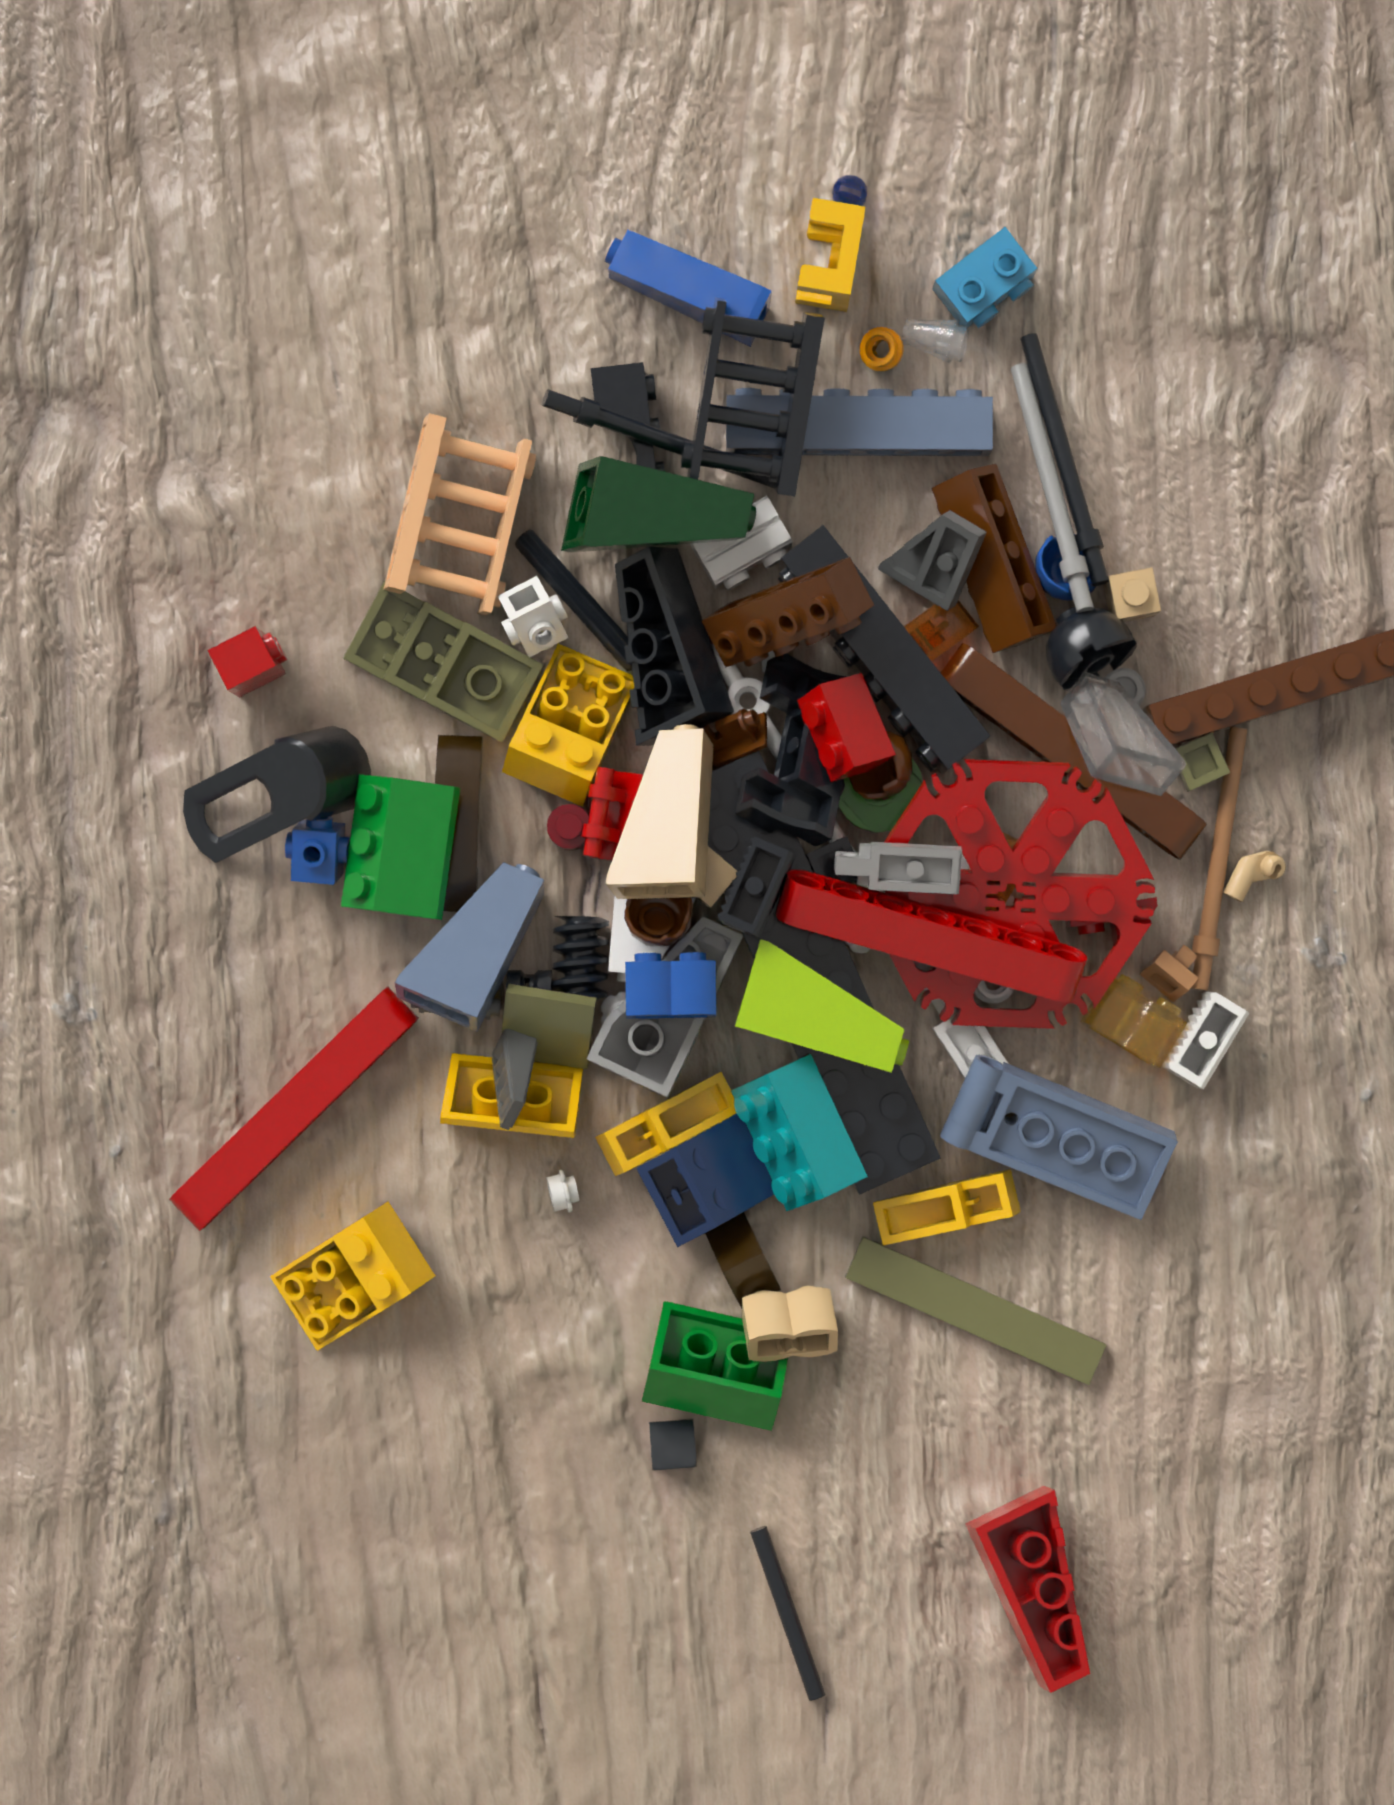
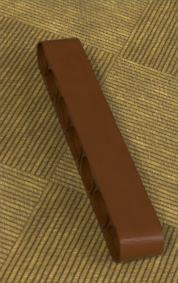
(1050, 738)

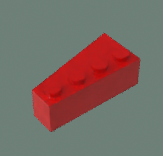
(1031, 1576)

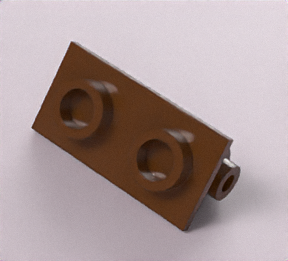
(737, 736)

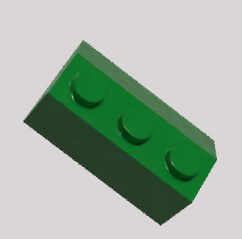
(400, 846)
(706, 1370)

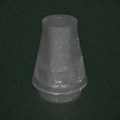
(939, 338)

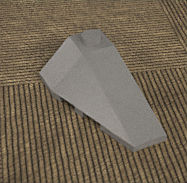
(657, 1049)

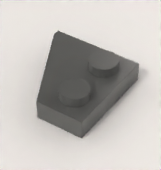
(937, 559)

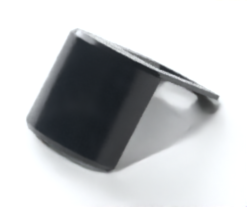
(305, 777)

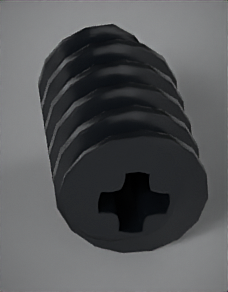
(581, 956)

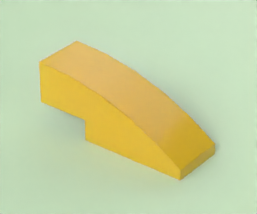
(667, 1124)
(947, 1207)

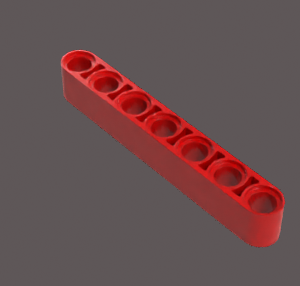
(930, 935)
(293, 1108)

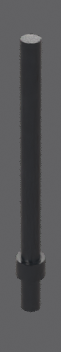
(588, 413)
(1087, 538)

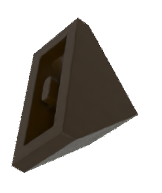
(741, 1258)

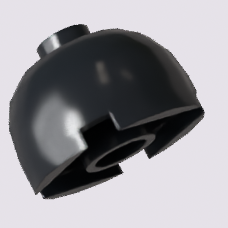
(1087, 644)

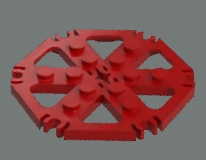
(1030, 860)

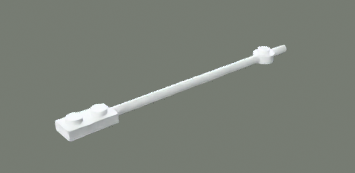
(959, 1041)

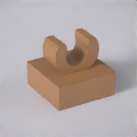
(1171, 972)

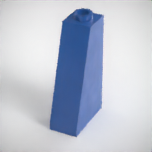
(684, 281)

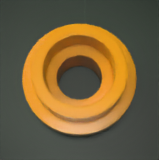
(869, 344)

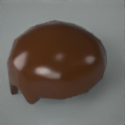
(888, 777)
(658, 919)

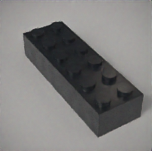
(895, 667)

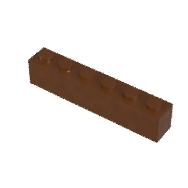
(1275, 689)

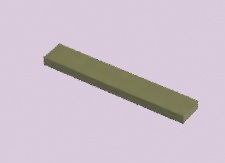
(975, 1310)

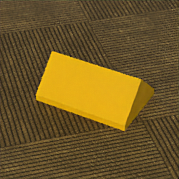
(549, 1104)

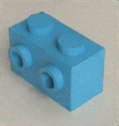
(986, 279)

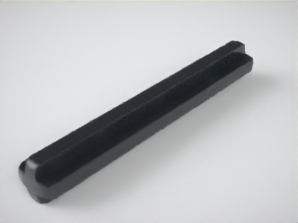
(574, 595)

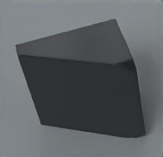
(672, 1444)

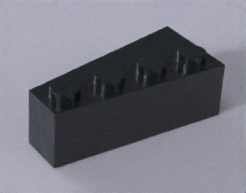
(667, 646)

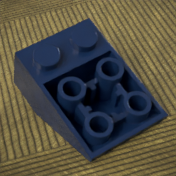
(706, 1180)

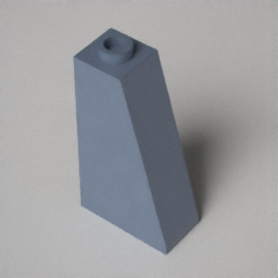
(473, 951)

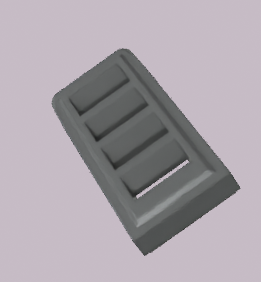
(512, 1071)

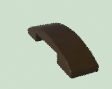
(461, 766)

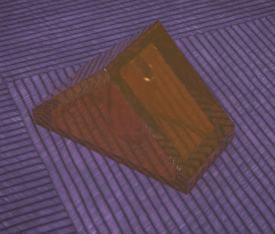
(941, 630)

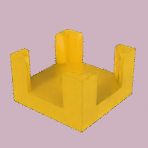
(842, 227)

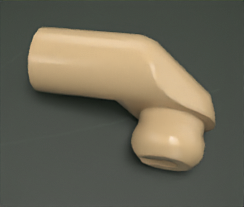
(1253, 869)

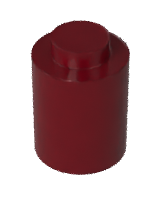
(566, 826)

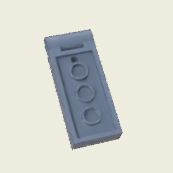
(1059, 1136)

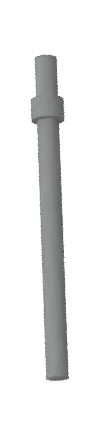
(1073, 565)

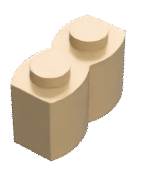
(789, 1324)

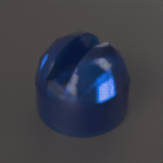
(845, 197)

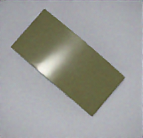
(443, 662)

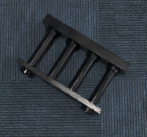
(796, 381)

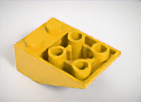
(569, 725)
(353, 1276)

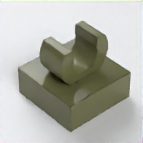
(1202, 761)

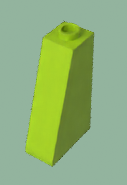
(808, 1010)

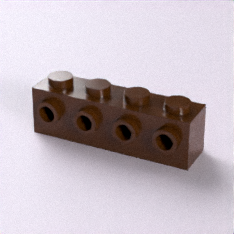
(1003, 573)
(789, 613)

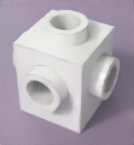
(533, 617)

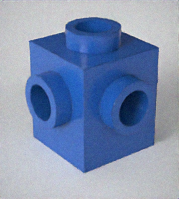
(317, 851)

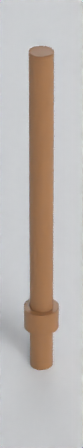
(1206, 943)

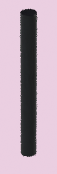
(787, 1613)

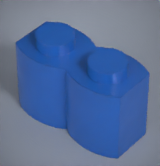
(670, 987)

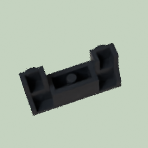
(800, 791)

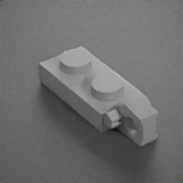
(903, 867)

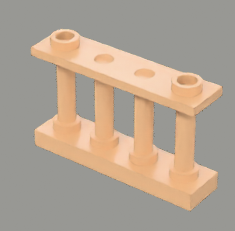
(426, 485)

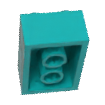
(798, 1134)

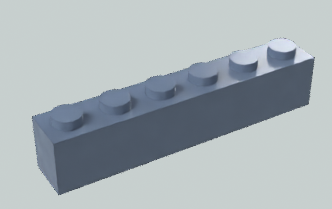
(874, 424)

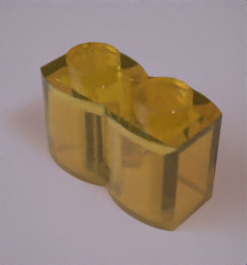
(1135, 1022)

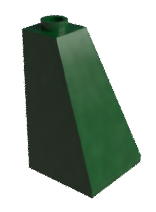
(643, 507)

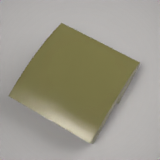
(555, 1019)

